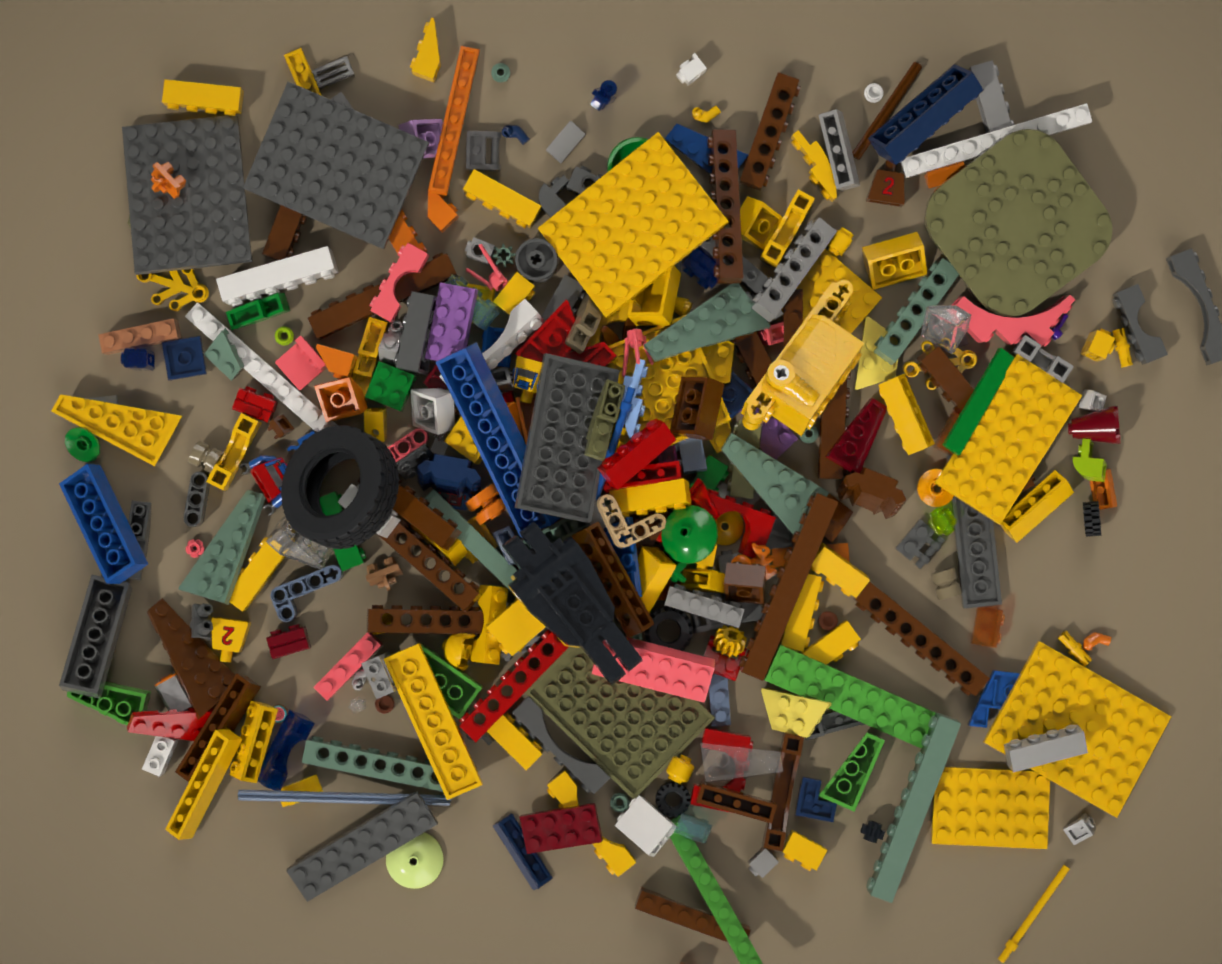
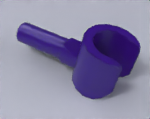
(1057, 332)

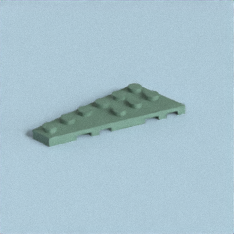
(713, 322)
(777, 484)
(221, 562)

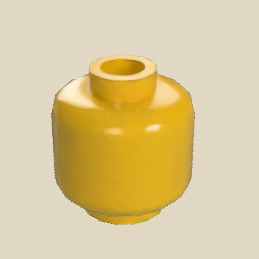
(680, 769)

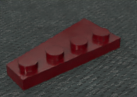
(855, 442)

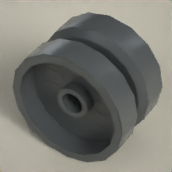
(535, 249)

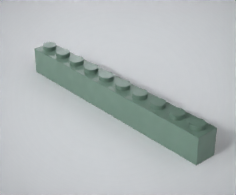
(913, 807)

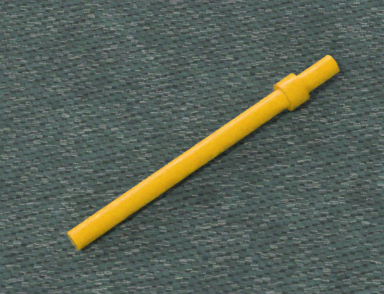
(1011, 945)

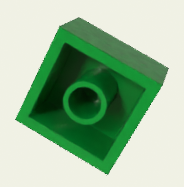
(390, 386)

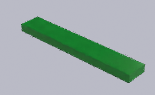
(978, 402)

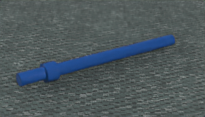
(625, 408)

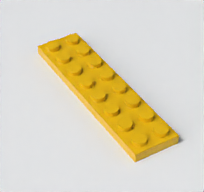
(433, 721)

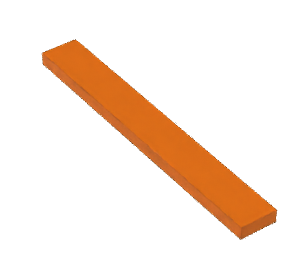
(453, 120)

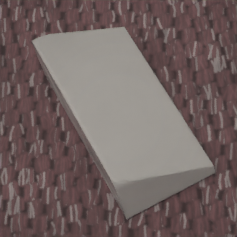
(565, 142)

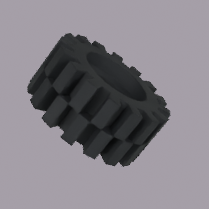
(1092, 518)
(661, 796)

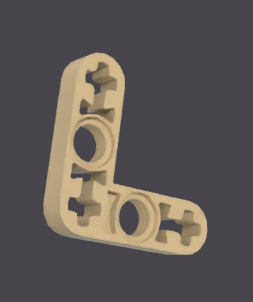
(622, 528)

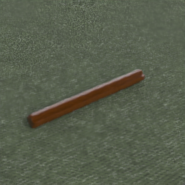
(887, 109)

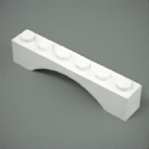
(521, 324)

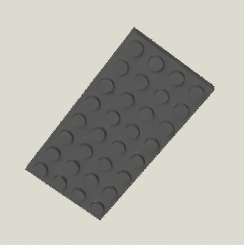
(555, 471)

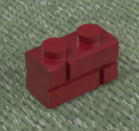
(288, 642)

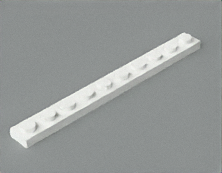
(977, 145)
(261, 370)

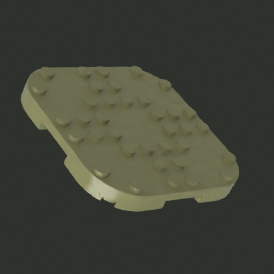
(1018, 223)

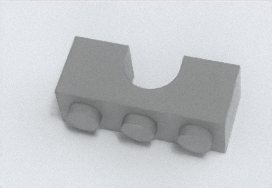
(1035, 354)

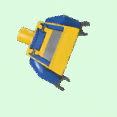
(526, 377)

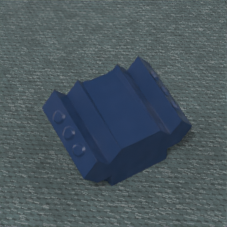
(449, 476)

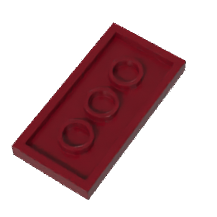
(561, 828)

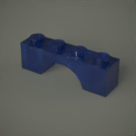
(294, 729)

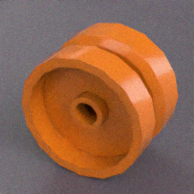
(489, 502)

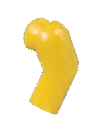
(705, 116)

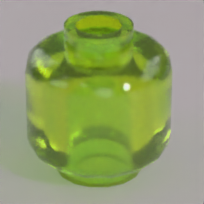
(942, 521)

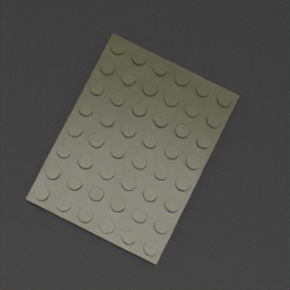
(619, 725)

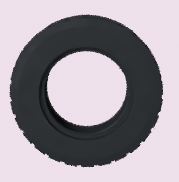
(372, 502)

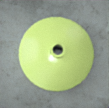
(429, 862)

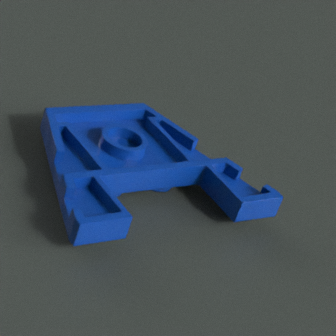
(993, 696)

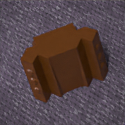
(872, 492)

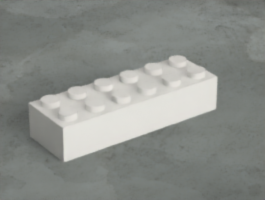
(277, 276)

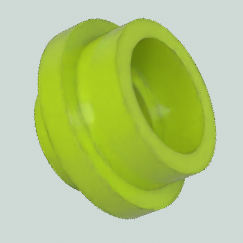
(280, 331)

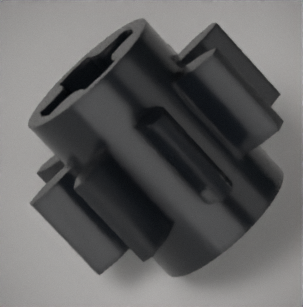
(872, 831)

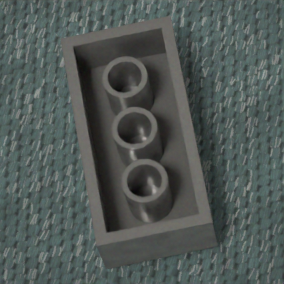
(416, 334)

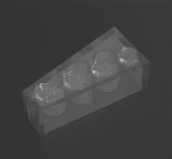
(730, 762)

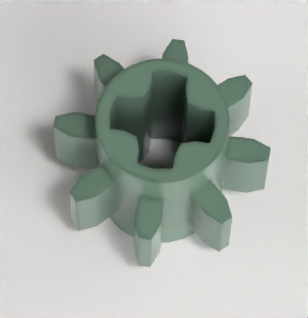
(508, 258)

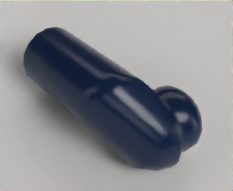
(515, 131)

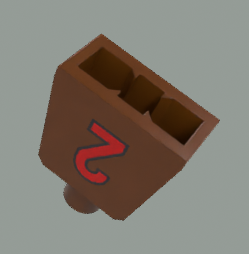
(887, 187)

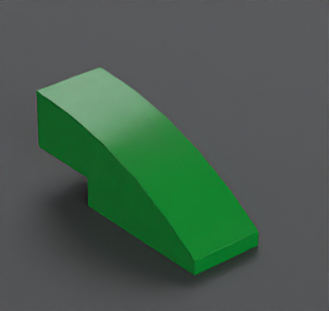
(258, 311)

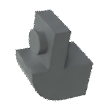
(548, 196)

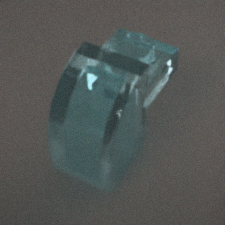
(693, 828)

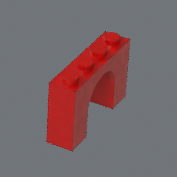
(757, 522)
(725, 738)

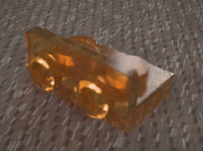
(987, 627)

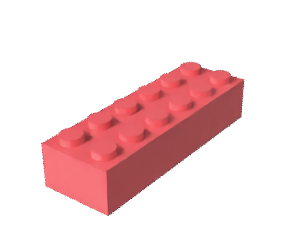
(668, 670)

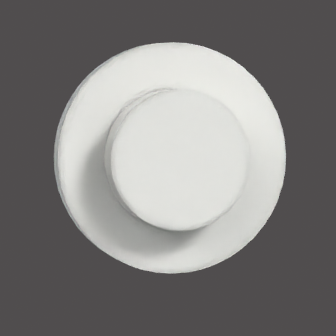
(873, 93)

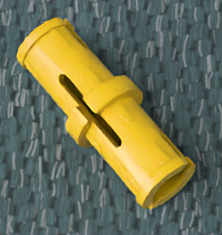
(1122, 347)
(1074, 648)

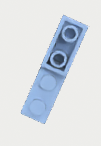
(638, 408)

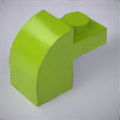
(1088, 467)

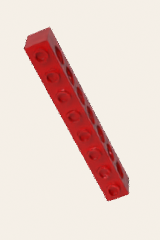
(476, 730)

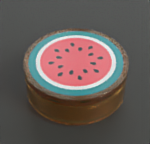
(281, 714)

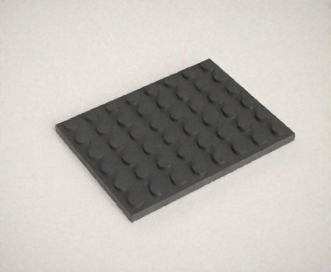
(336, 165)
(209, 216)

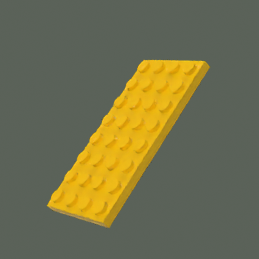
(1009, 440)

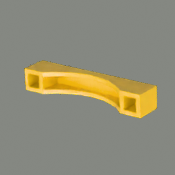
(615, 854)

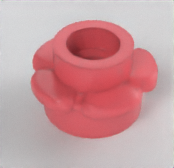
(195, 553)

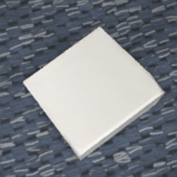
(1092, 400)

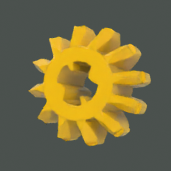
(730, 641)

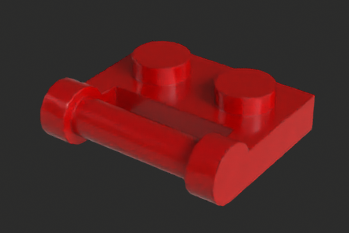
(724, 665)

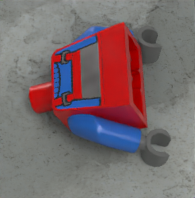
(268, 474)

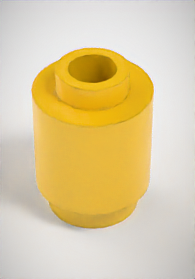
(840, 242)

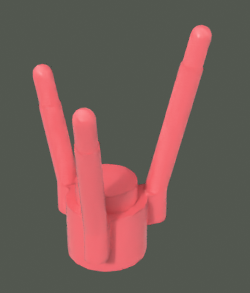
(496, 278)
(635, 340)

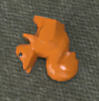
(762, 557)

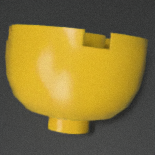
(458, 649)

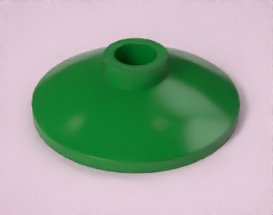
(82, 444)

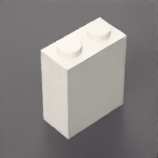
(645, 826)

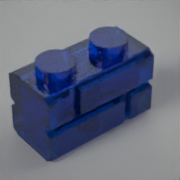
(702, 267)
(138, 359)

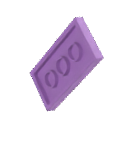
(451, 320)

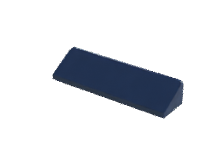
(529, 864)

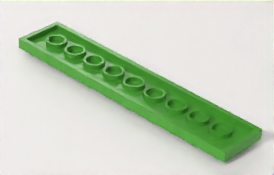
(849, 695)

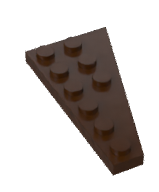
(194, 663)

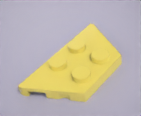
(871, 367)
(793, 712)

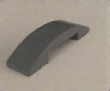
(831, 723)

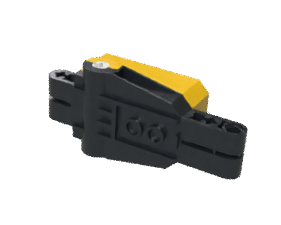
(569, 599)

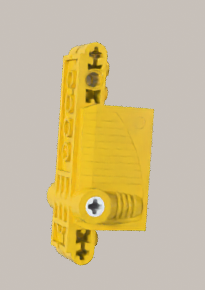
(808, 367)

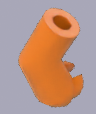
(1095, 638)

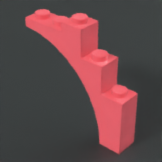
(1011, 329)

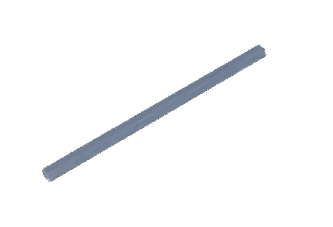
(335, 797)

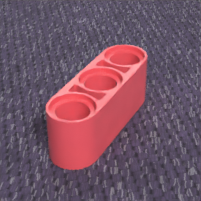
(410, 440)

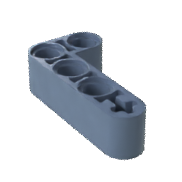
(308, 587)

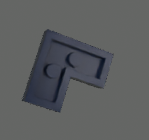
(809, 804)

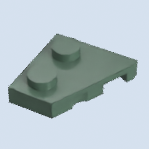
(225, 355)

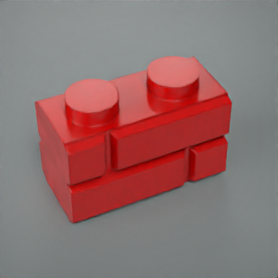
(255, 405)

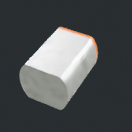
(173, 693)

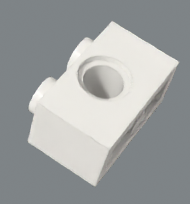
(160, 755)

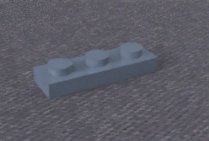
(719, 700)

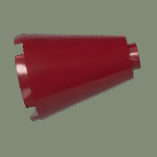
(1097, 426)

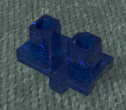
(604, 95)

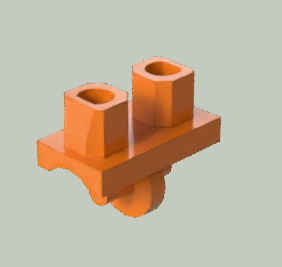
(164, 181)

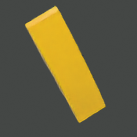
(368, 353)

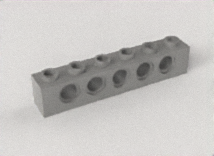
(822, 234)

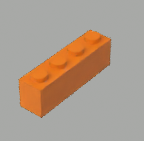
(403, 234)

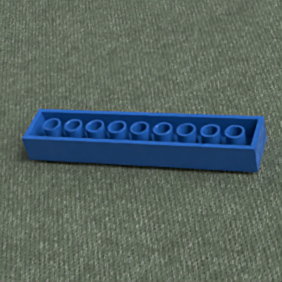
(490, 427)

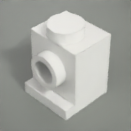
(691, 70)

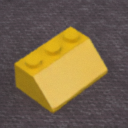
(895, 260)

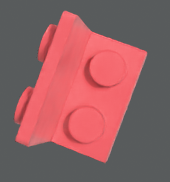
(301, 363)

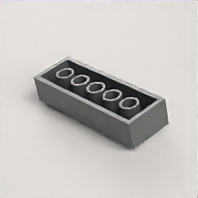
(95, 637)

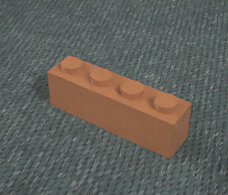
(140, 336)

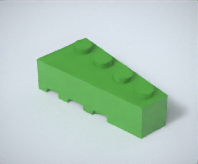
(116, 701)
(851, 778)

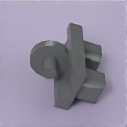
(201, 621)

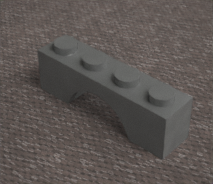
(1147, 347)

